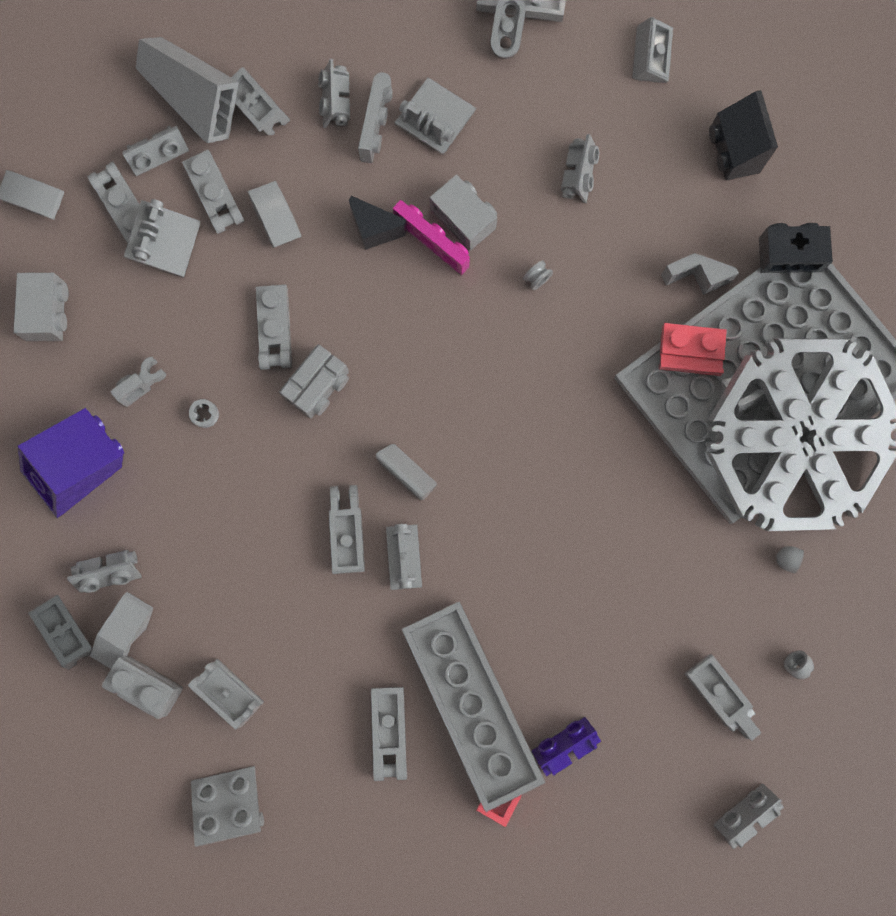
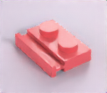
(692, 349)

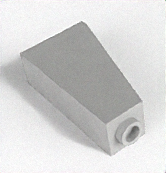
(190, 86)

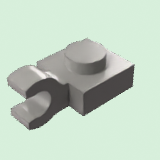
(135, 386)

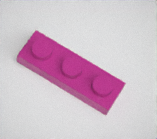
(433, 237)

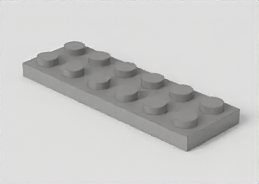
(473, 707)

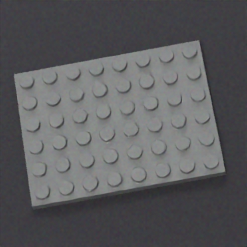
(753, 313)

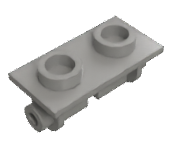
(331, 106)
(156, 151)
(582, 156)
(403, 557)
(92, 575)
(759, 807)

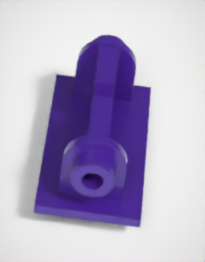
(553, 752)

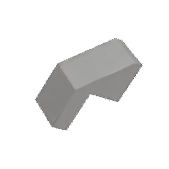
(708, 272)
(121, 629)

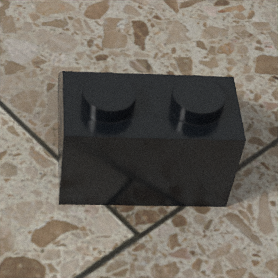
(743, 137)

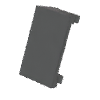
(61, 632)

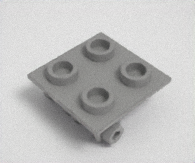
(434, 115)
(162, 238)
(225, 806)

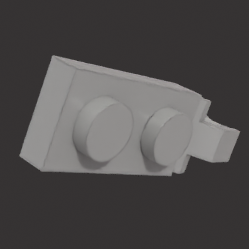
(723, 696)

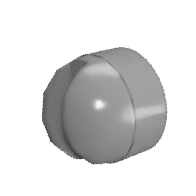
(790, 558)
(803, 660)

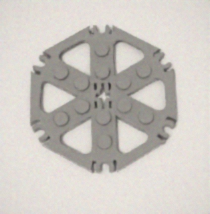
(782, 435)

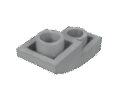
(30, 194)
(274, 214)

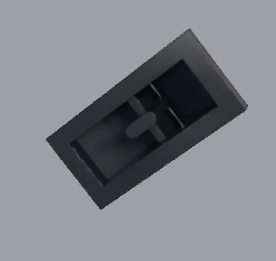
(376, 224)

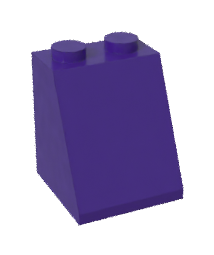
(69, 460)

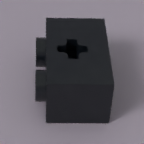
(780, 244)

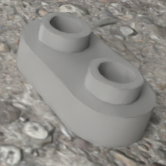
(507, 27)

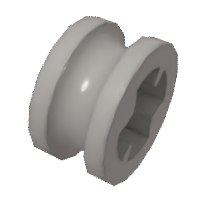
(538, 275)
(194, 417)

